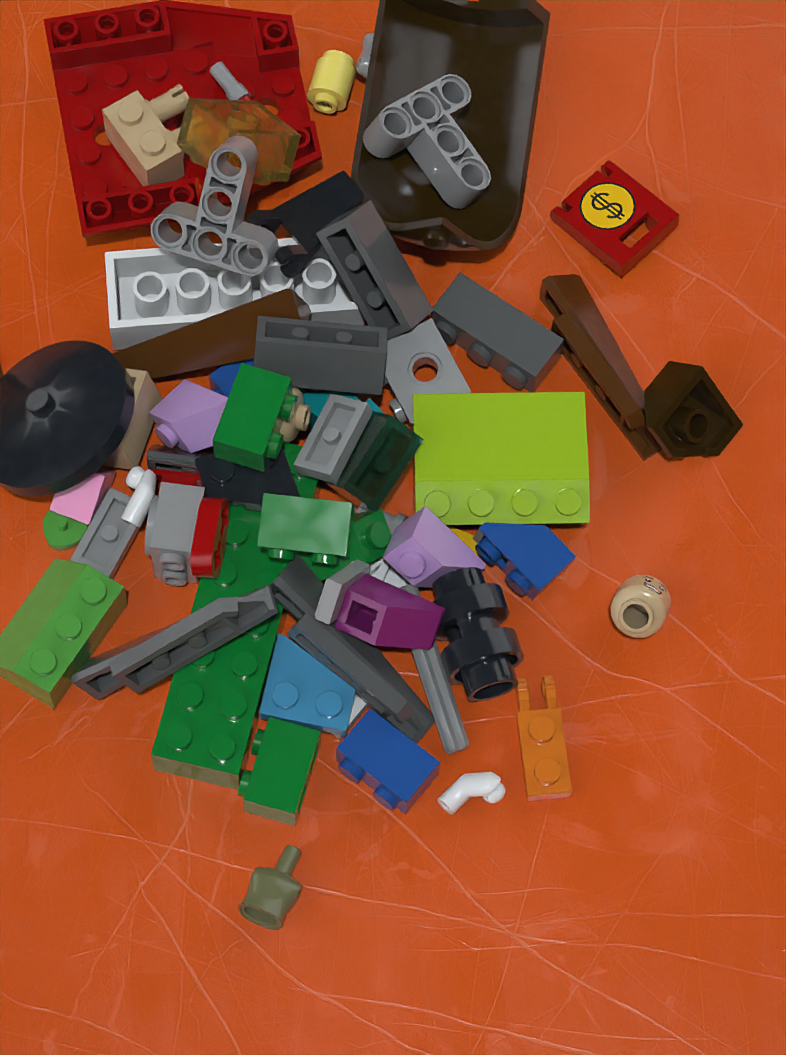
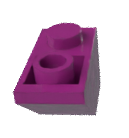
(388, 615)

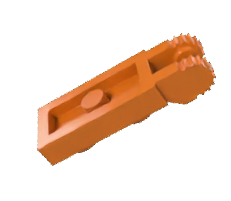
(542, 744)

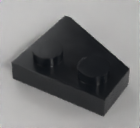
(243, 484)

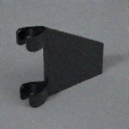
(306, 216)

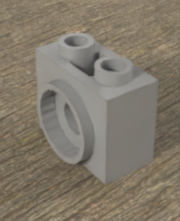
(409, 351)
(171, 531)

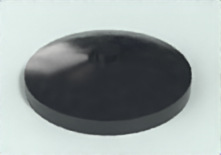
(61, 416)

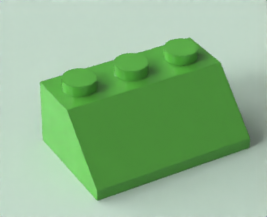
(59, 629)

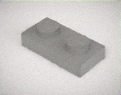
(333, 438)
(107, 536)

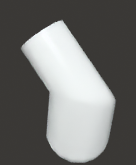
(138, 506)
(472, 785)

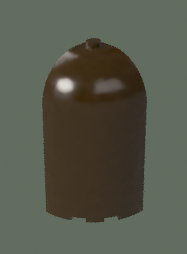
(501, 57)

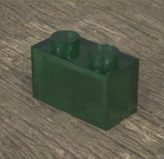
(377, 461)

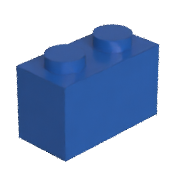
(386, 762)

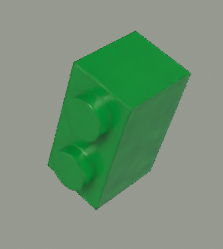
(254, 417)
(306, 527)
(280, 771)

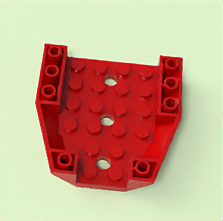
(151, 50)

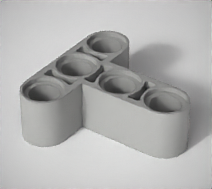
(428, 130)
(218, 218)

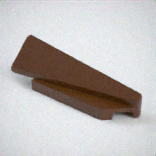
(212, 341)
(597, 358)

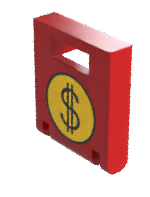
(607, 210)

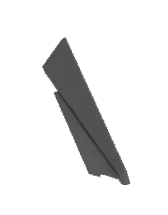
(169, 649)
(348, 657)

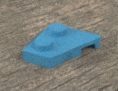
(305, 691)

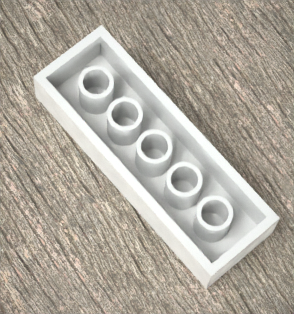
(164, 291)

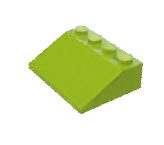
(502, 457)

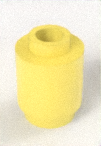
(331, 81)

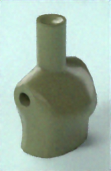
(272, 891)

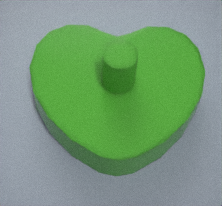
(62, 531)

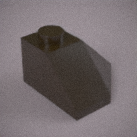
(688, 412)

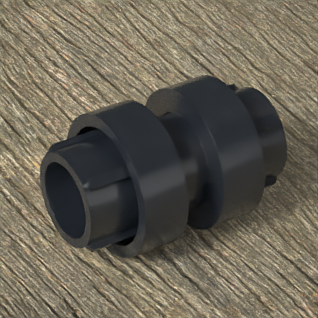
(479, 649)

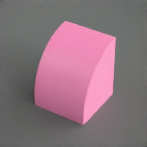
(84, 498)

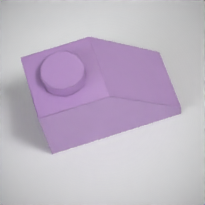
(188, 416)
(427, 549)

